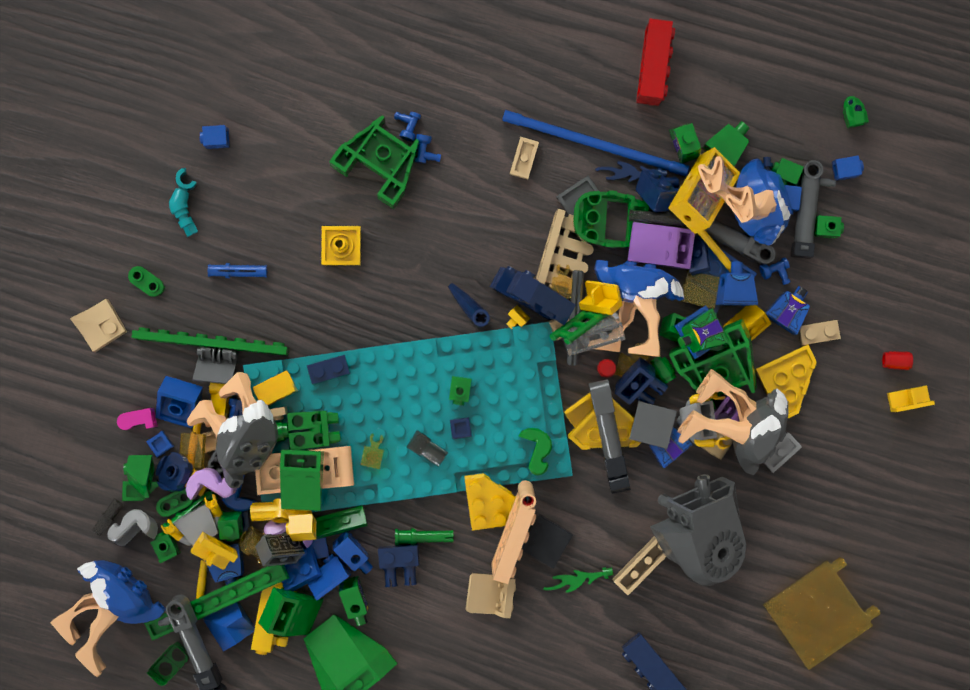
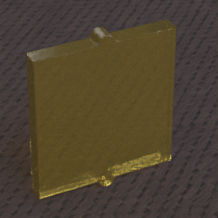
(700, 289)
(193, 448)

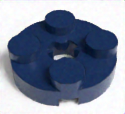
(176, 481)

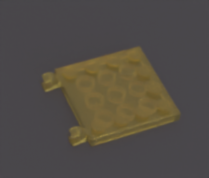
(819, 614)

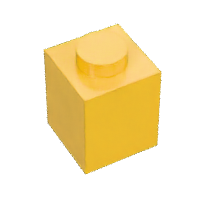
(301, 527)

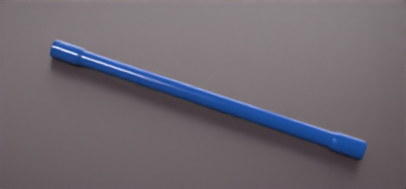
(671, 166)

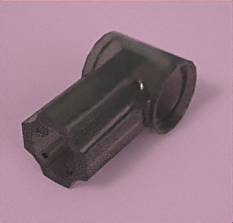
(424, 446)

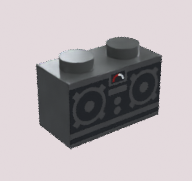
(279, 550)

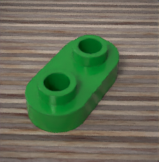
(145, 281)
(175, 501)

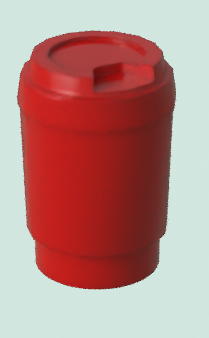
(897, 360)
(606, 368)

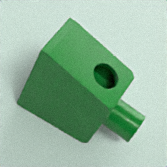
(730, 142)

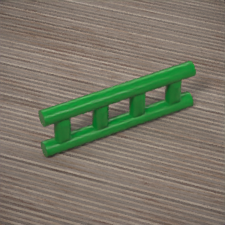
(575, 322)

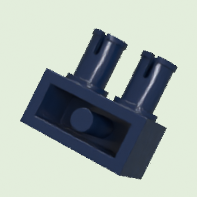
(657, 189)
(635, 380)
(399, 556)

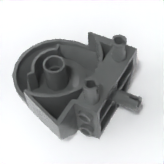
(703, 531)

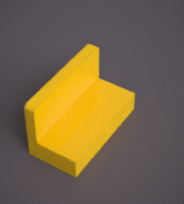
(754, 319)
(275, 388)
(579, 410)

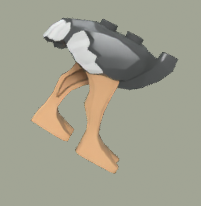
(760, 423)
(242, 440)

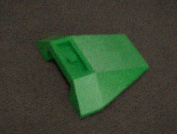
(346, 656)

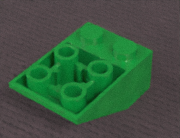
(301, 479)
(289, 613)

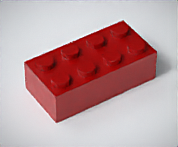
(654, 62)

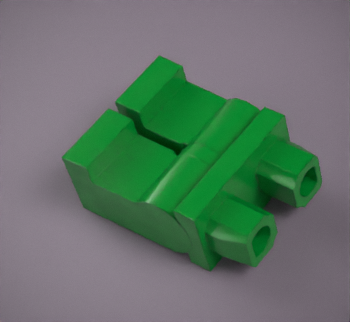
(318, 429)

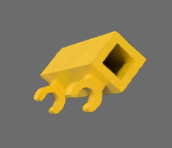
(263, 641)

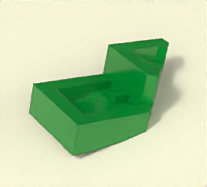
(129, 493)

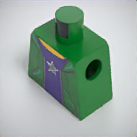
(685, 142)
(703, 333)
(354, 600)

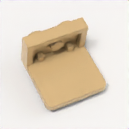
(490, 596)

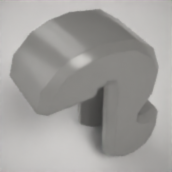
(131, 524)

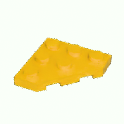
(790, 375)
(587, 434)
(487, 502)

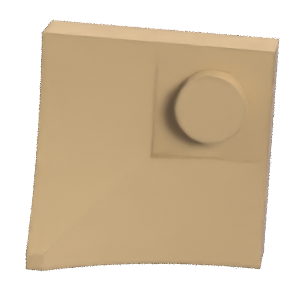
(99, 325)

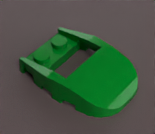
(591, 213)

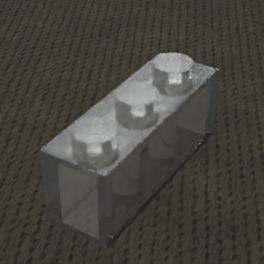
(604, 333)

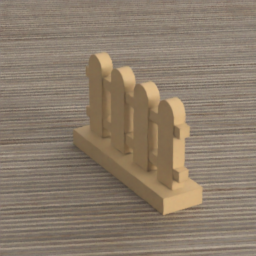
(562, 242)

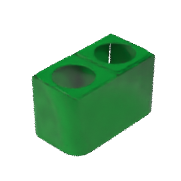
(155, 674)

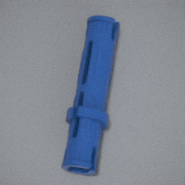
(214, 270)

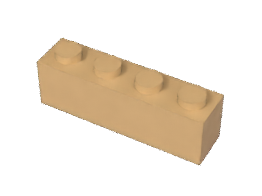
(639, 566)

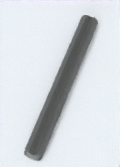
(576, 297)

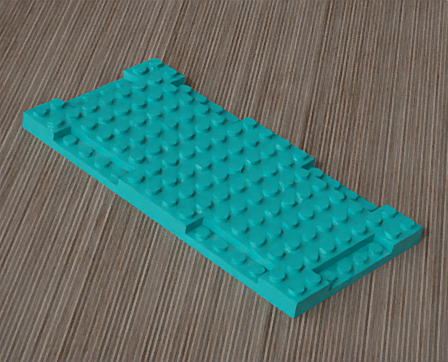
(408, 390)

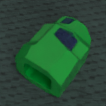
(854, 112)

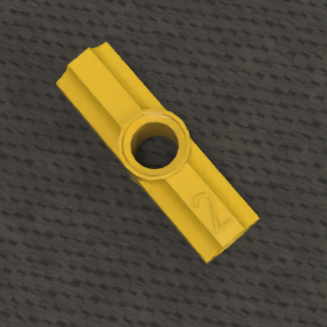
(272, 511)

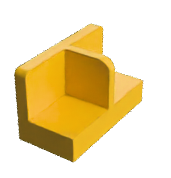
(601, 298)
(909, 399)
(214, 551)

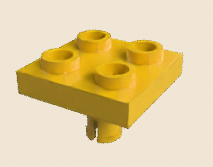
(341, 245)

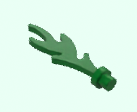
(576, 582)

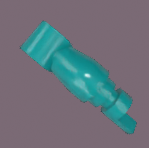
(178, 204)

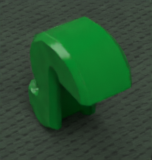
(541, 450)

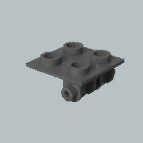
(215, 365)

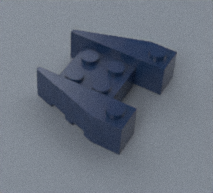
(532, 294)

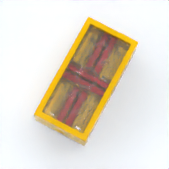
(693, 202)

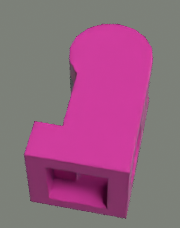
(131, 419)

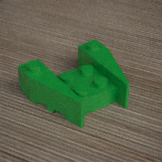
(381, 154)
(732, 363)

